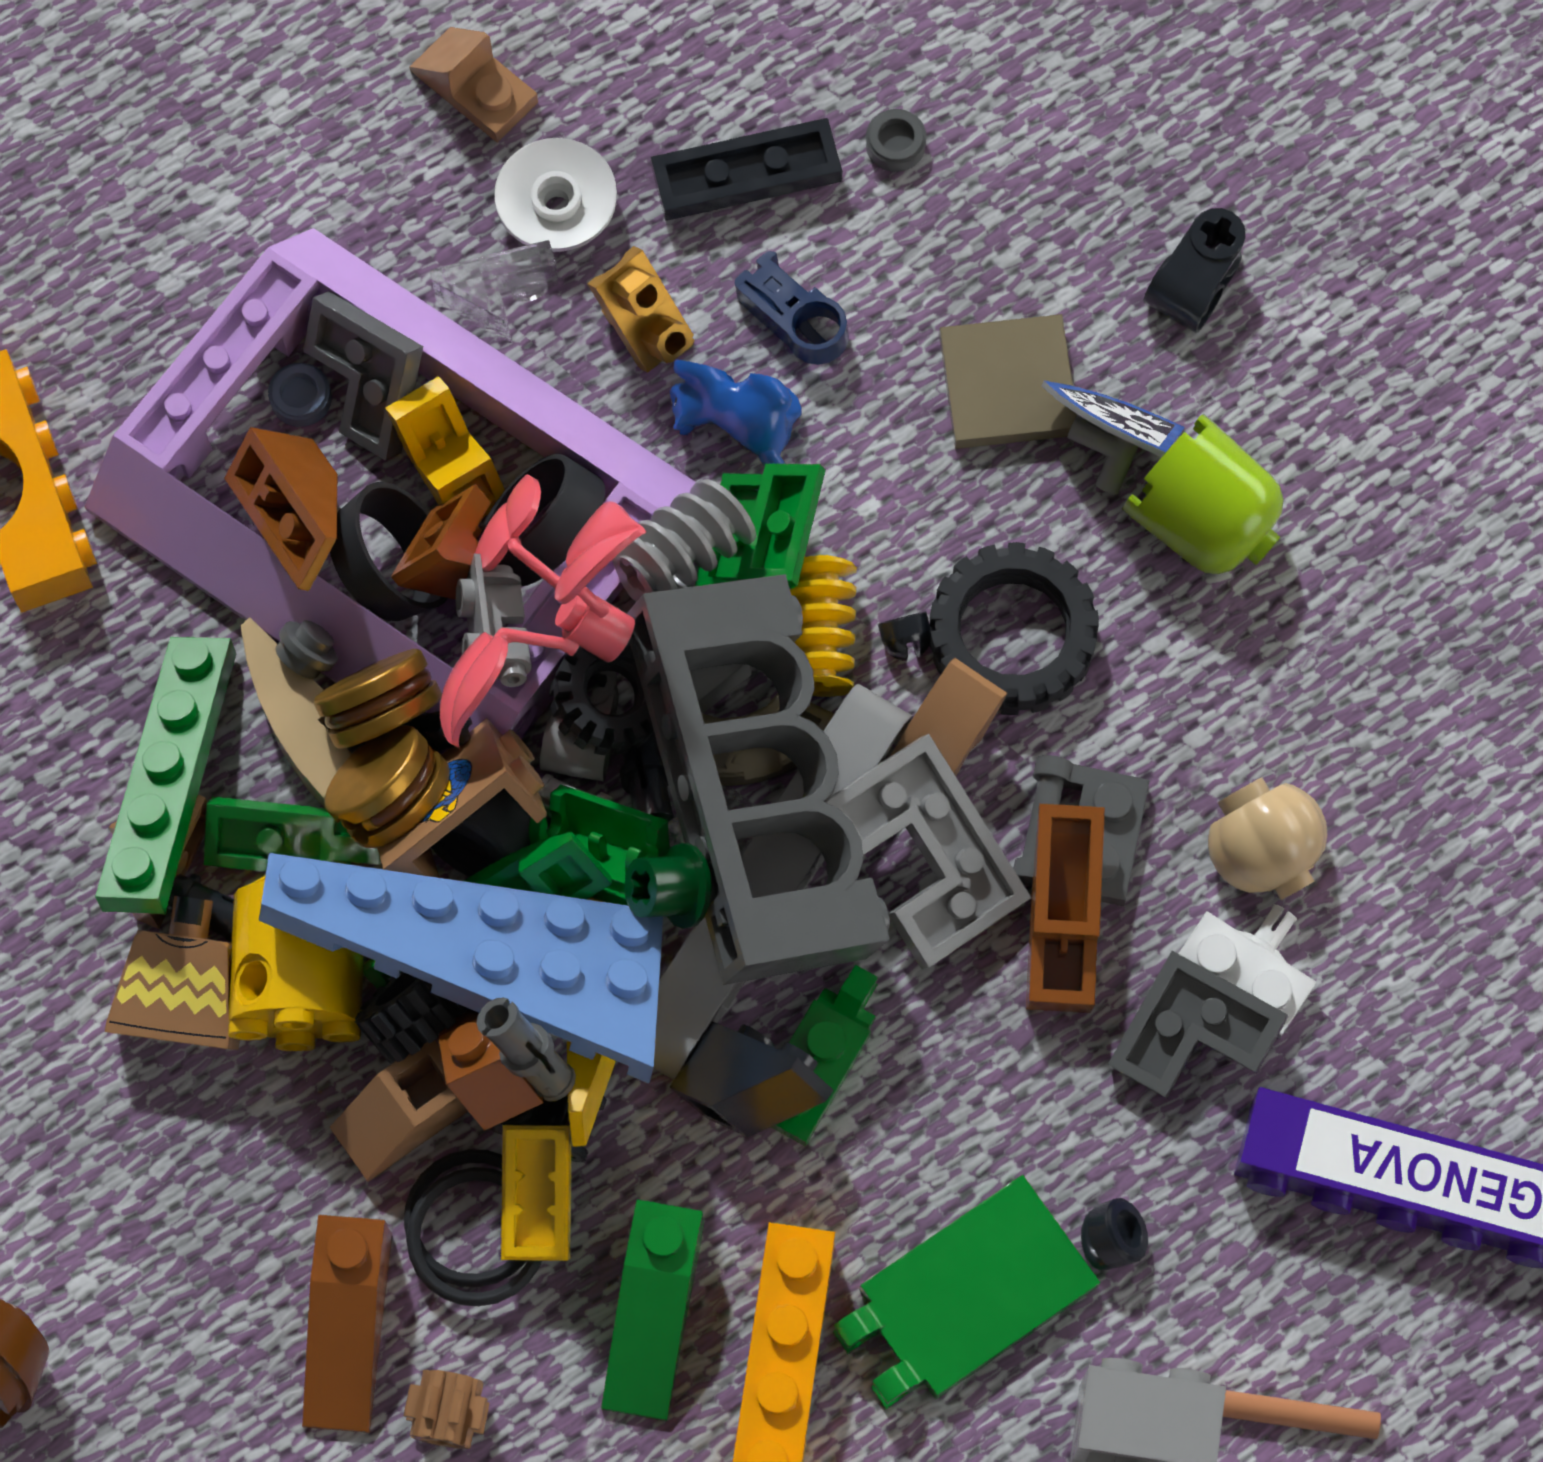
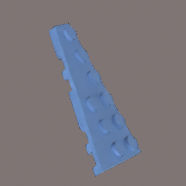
(562, 960)

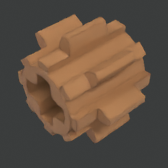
(446, 1409)

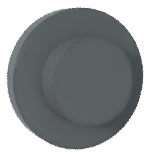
(306, 648)

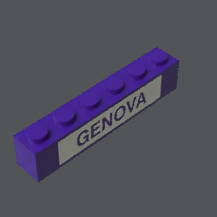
(1394, 1173)

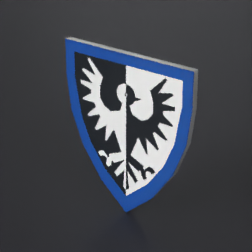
(1113, 430)

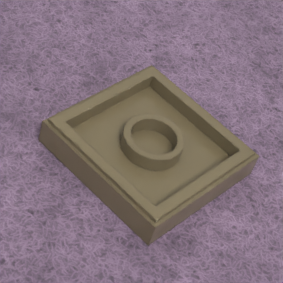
(997, 380)

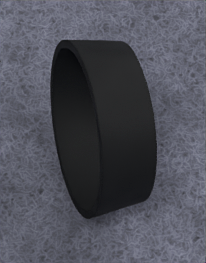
(576, 497)
(402, 518)

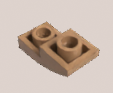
(955, 713)

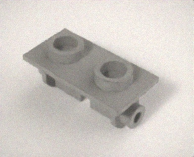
(489, 602)

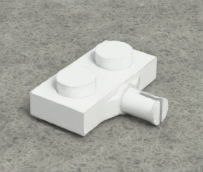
(1251, 960)

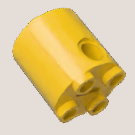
(288, 984)

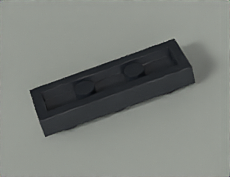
(746, 169)

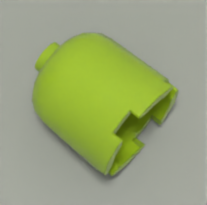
(1210, 501)

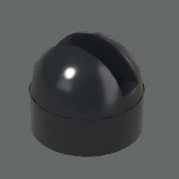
(903, 630)

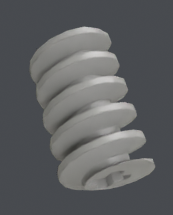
(684, 535)

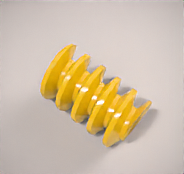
(820, 638)

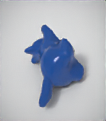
(751, 411)

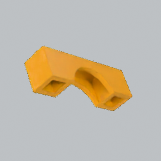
(37, 545)
(784, 1344)

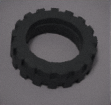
(1042, 573)

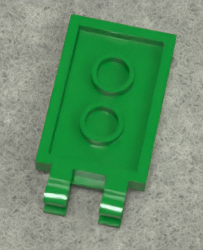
(968, 1293)

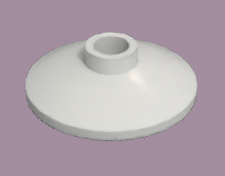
(555, 170)

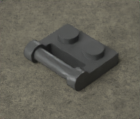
(1124, 808)

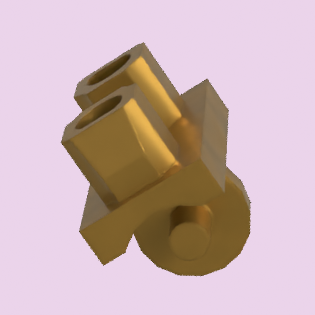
(642, 311)

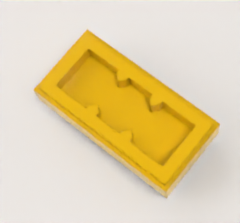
(536, 1192)

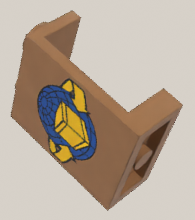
(476, 775)

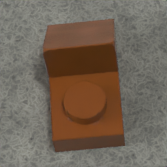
(444, 545)

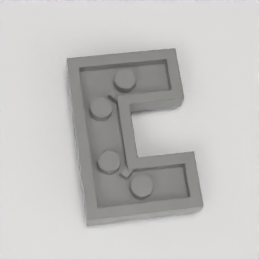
(973, 874)

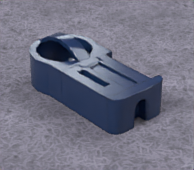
(786, 306)

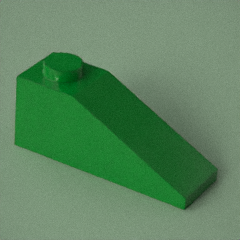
(652, 1309)

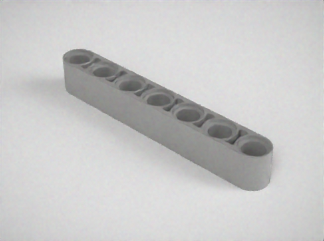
(775, 863)

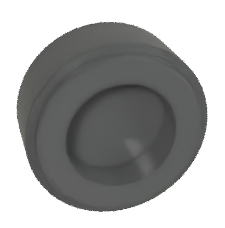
(895, 140)

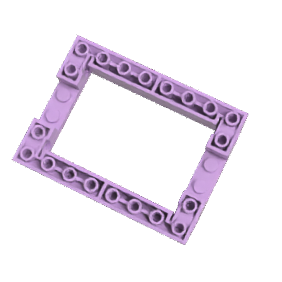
(268, 309)

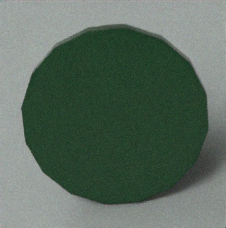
(670, 886)

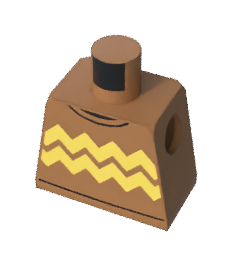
(176, 982)

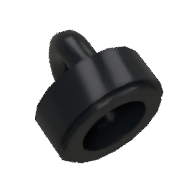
(1114, 1235)

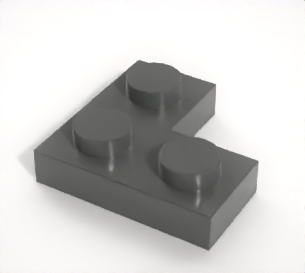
(376, 361)
(1190, 1008)

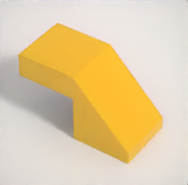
(442, 445)

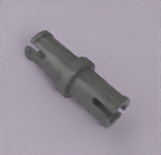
(526, 1049)

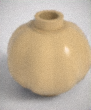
(1268, 838)

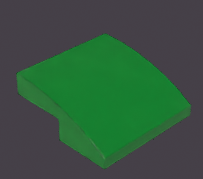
(783, 512)

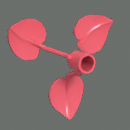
(582, 615)

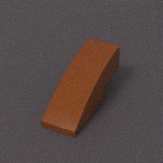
(1065, 908)

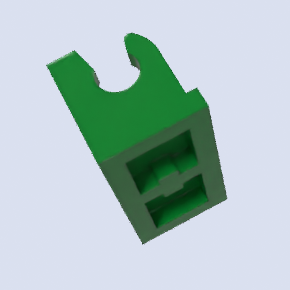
(608, 832)

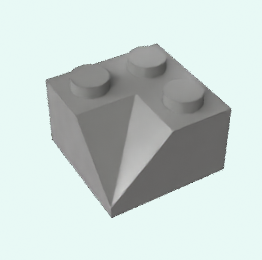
(1146, 1416)

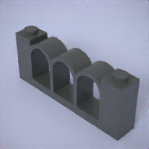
(757, 627)

